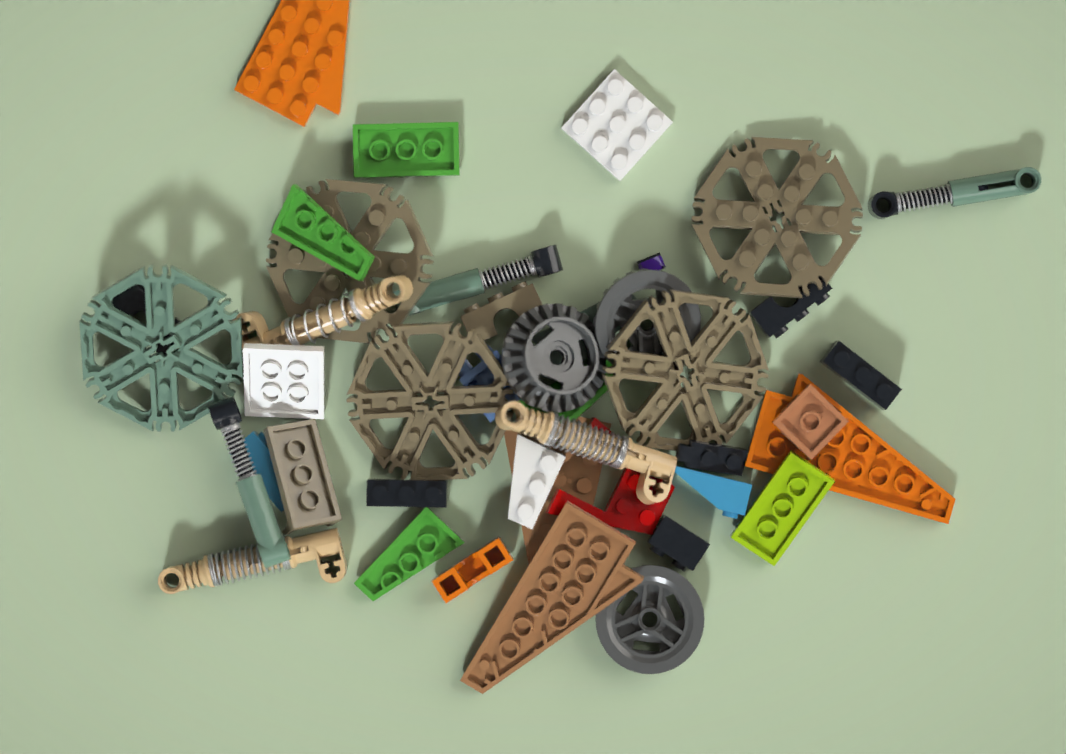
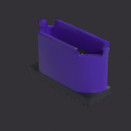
(652, 262)

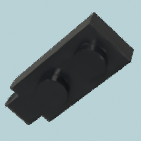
(712, 457)

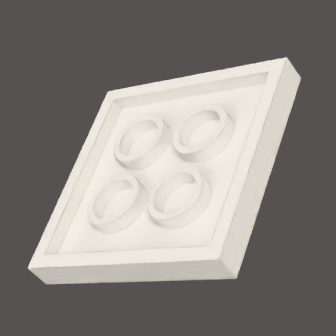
(617, 125)
(284, 381)

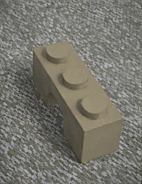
(482, 318)

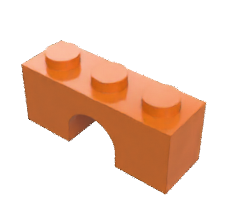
(472, 569)

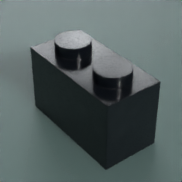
(678, 543)

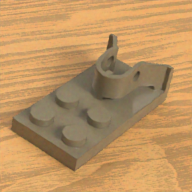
(302, 475)

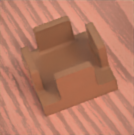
(809, 421)

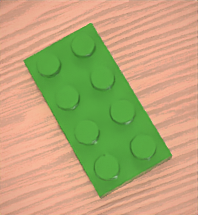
(406, 150)

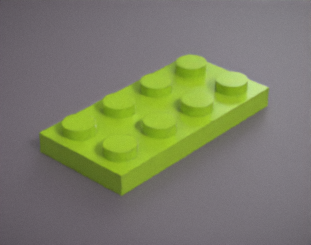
(782, 508)

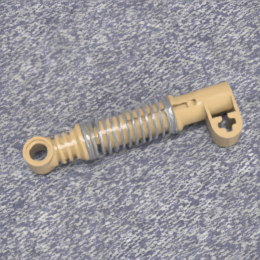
(594, 443)
(249, 562)

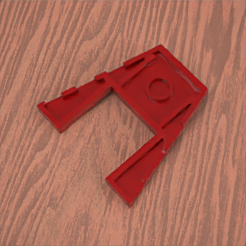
(624, 507)

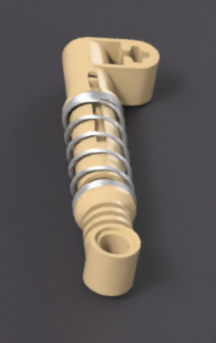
(331, 317)

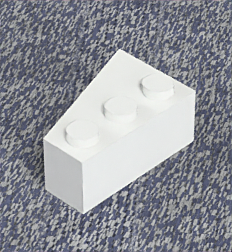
(532, 480)

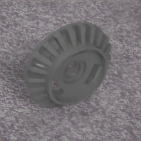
(619, 306)
(525, 362)
(676, 638)

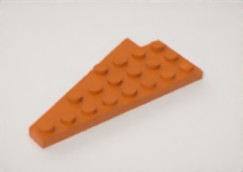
(299, 59)
(855, 458)

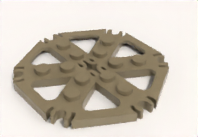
(369, 234)
(762, 237)
(701, 354)
(422, 419)

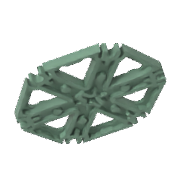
(164, 372)

